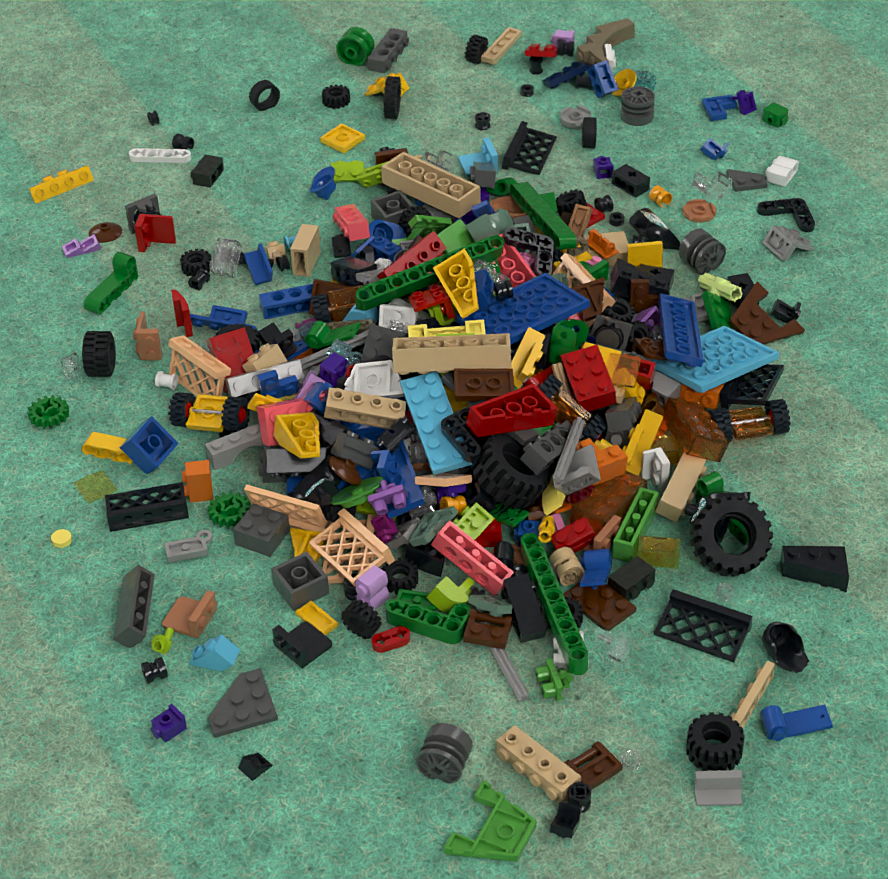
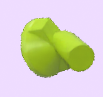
(162, 643)

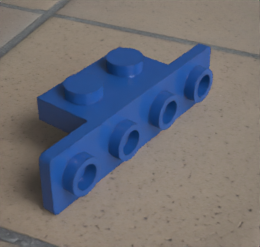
(220, 318)

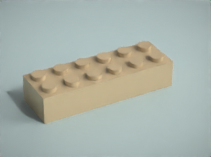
(431, 184)
(451, 352)

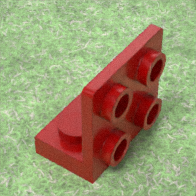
(154, 229)
(432, 297)

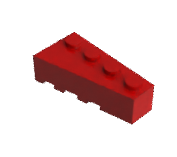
(512, 412)

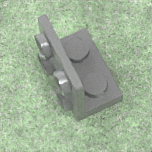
(784, 241)
(582, 471)

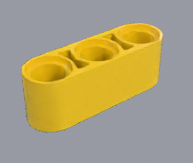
(105, 446)

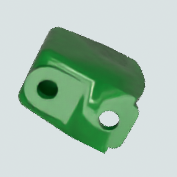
(566, 339)

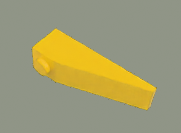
(459, 282)
(298, 434)

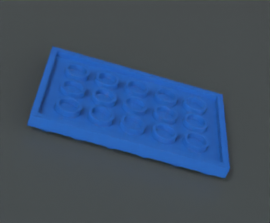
(534, 305)

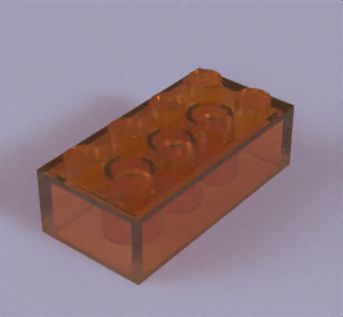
(694, 429)
(607, 500)

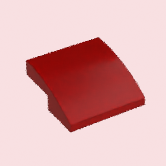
(182, 312)

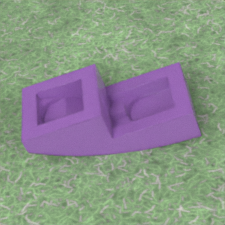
(77, 248)

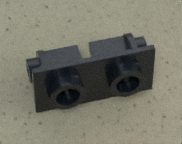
(402, 430)

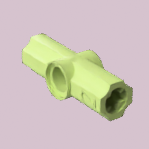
(720, 287)

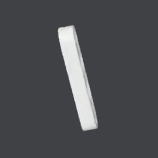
(175, 155)

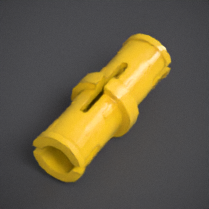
(544, 528)

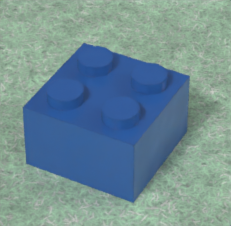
(149, 445)

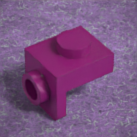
(384, 528)

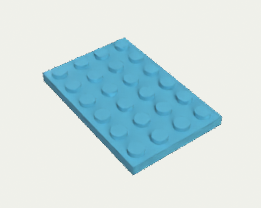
(725, 357)

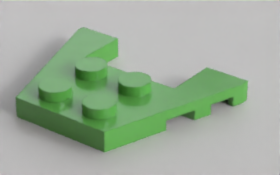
(425, 225)
(503, 833)

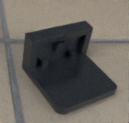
(302, 643)

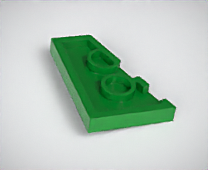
(717, 309)

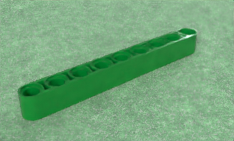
(543, 216)
(420, 272)
(554, 604)

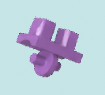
(388, 494)

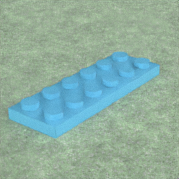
(428, 407)

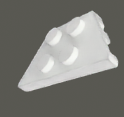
(375, 379)

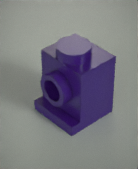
(603, 163)
(333, 368)
(168, 724)

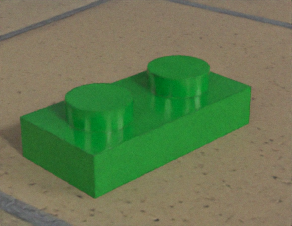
(417, 598)

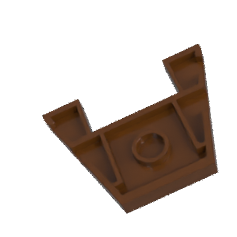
(757, 324)

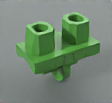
(556, 679)

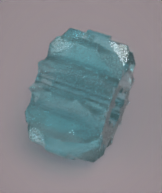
(645, 79)

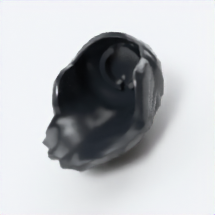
(785, 646)

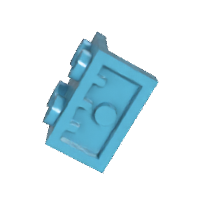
(487, 155)

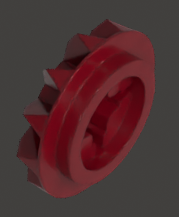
(579, 495)

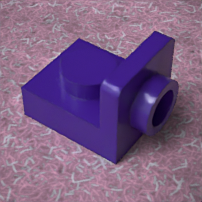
(745, 101)
(449, 491)

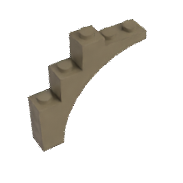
(610, 33)

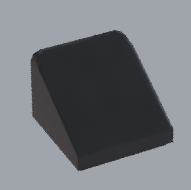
(254, 765)

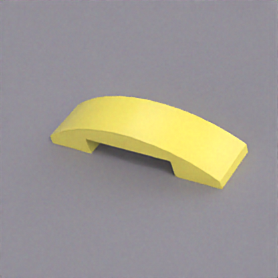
(471, 326)
(552, 498)

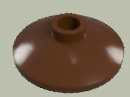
(106, 231)
(345, 469)

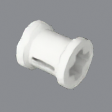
(166, 380)

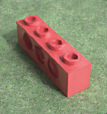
(351, 222)
(471, 558)

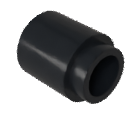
(505, 553)

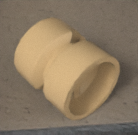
(566, 566)

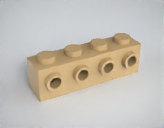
(363, 408)
(680, 487)
(536, 763)

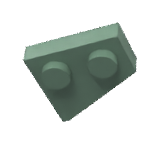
(431, 525)
(492, 603)

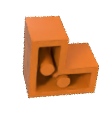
(610, 461)
(198, 480)

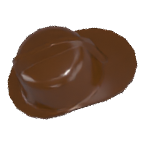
(651, 403)

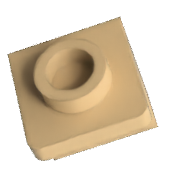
(274, 250)

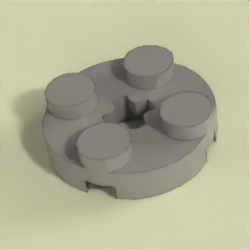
(574, 117)

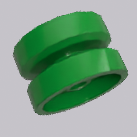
(355, 46)

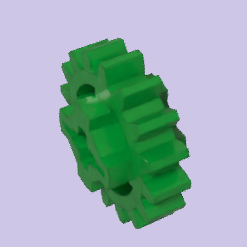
(48, 412)
(229, 509)

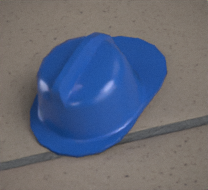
(323, 183)
(386, 229)

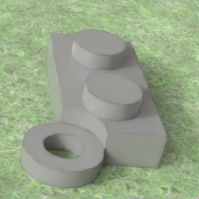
(189, 547)

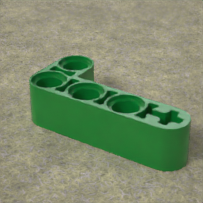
(110, 289)
(714, 483)
(427, 622)

